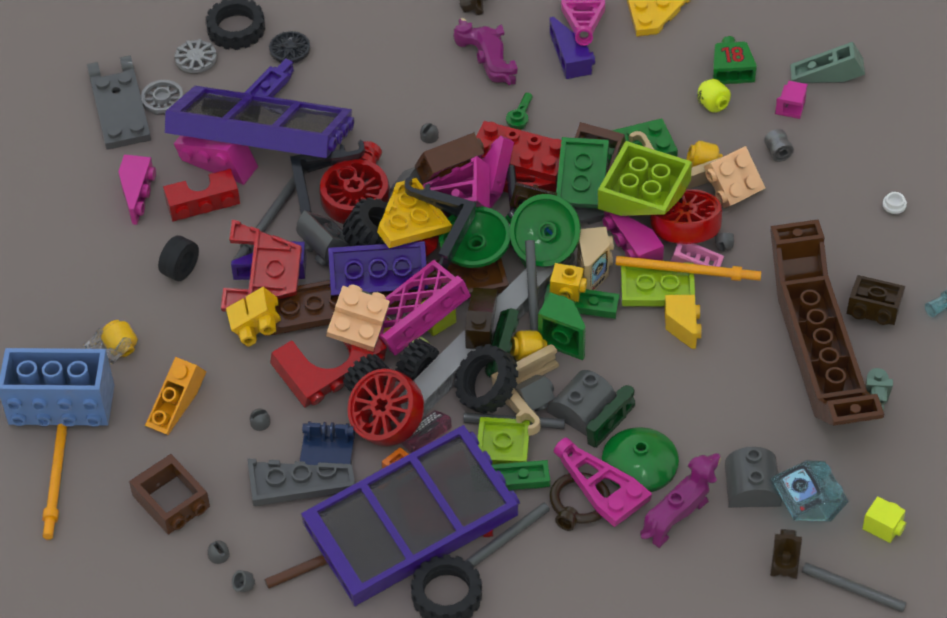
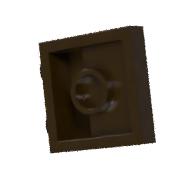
(875, 300)

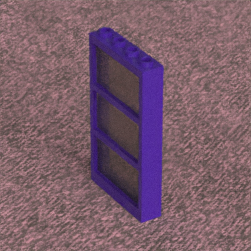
(259, 121)
(410, 514)

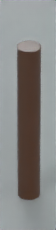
(295, 571)

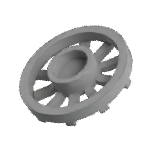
(195, 56)
(160, 95)

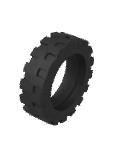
(235, 39)
(501, 389)
(446, 566)

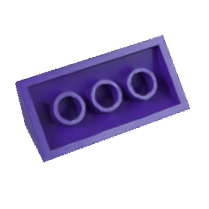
(375, 266)

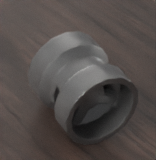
(779, 145)

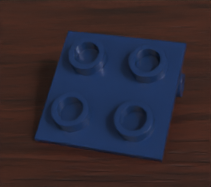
(327, 443)

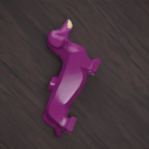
(489, 50)
(682, 499)

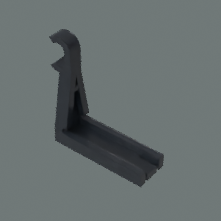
(312, 163)
(456, 206)

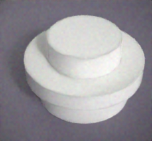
(894, 203)

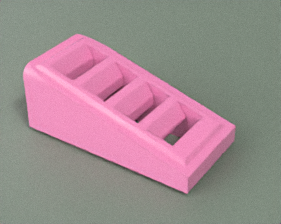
(683, 252)

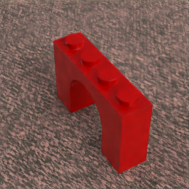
(312, 382)

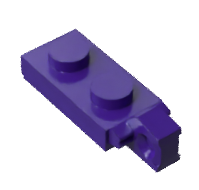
(272, 80)

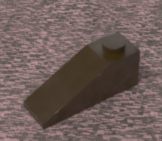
(480, 317)

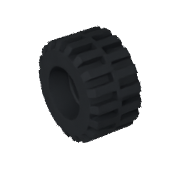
(363, 223)

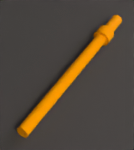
(735, 273)
(51, 513)

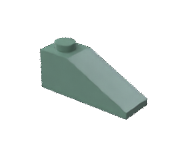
(830, 66)

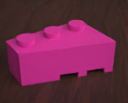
(217, 156)
(466, 182)

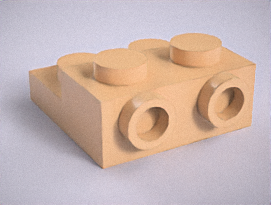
(734, 177)
(358, 317)

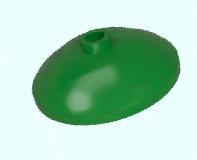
(534, 219)
(487, 230)
(652, 466)

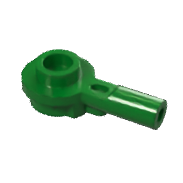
(519, 118)

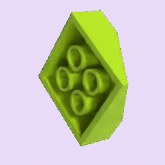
(643, 182)

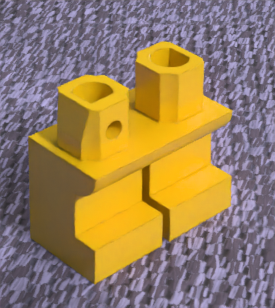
(254, 316)

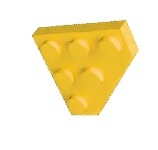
(651, 15)
(410, 219)

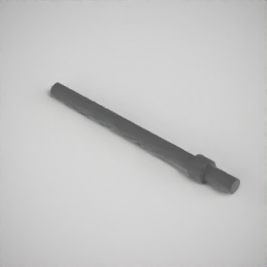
(269, 216)

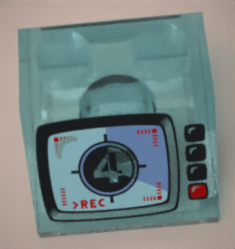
(810, 491)

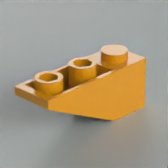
(175, 395)

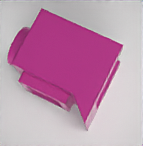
(792, 100)

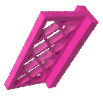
(422, 315)

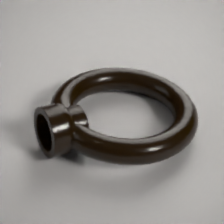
(569, 516)

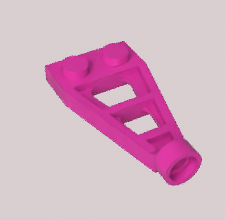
(583, 17)
(618, 505)

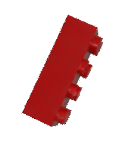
(533, 155)

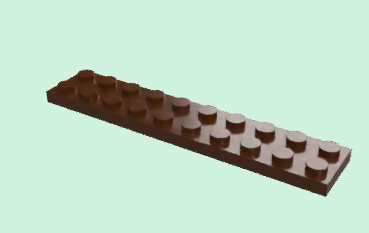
(315, 305)

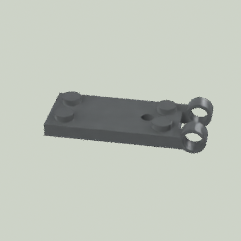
(122, 113)

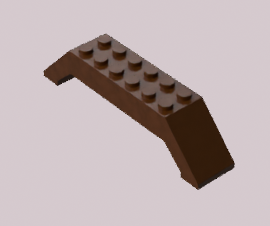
(818, 327)

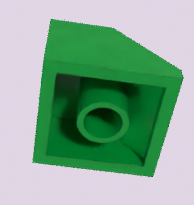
(562, 326)

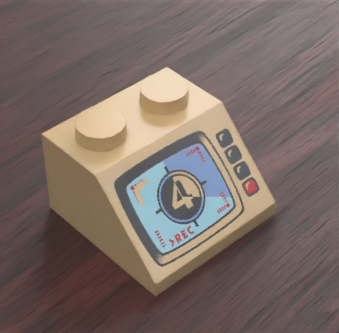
(595, 255)

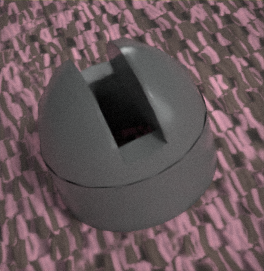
(432, 133)
(724, 240)
(259, 419)
(214, 555)
(243, 581)

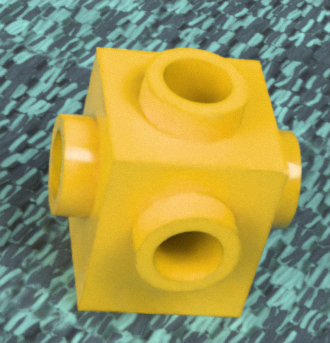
(568, 281)

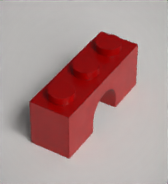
(185, 203)

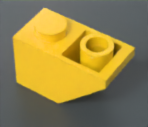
(681, 318)

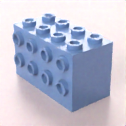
(56, 386)

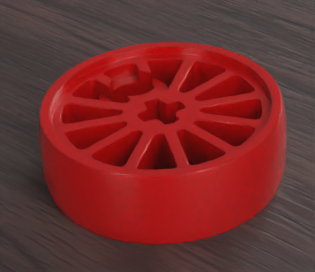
(352, 190)
(690, 220)
(385, 407)

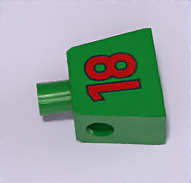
(733, 62)

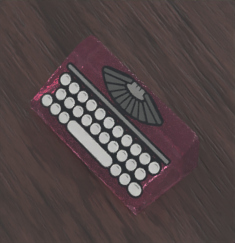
(429, 429)

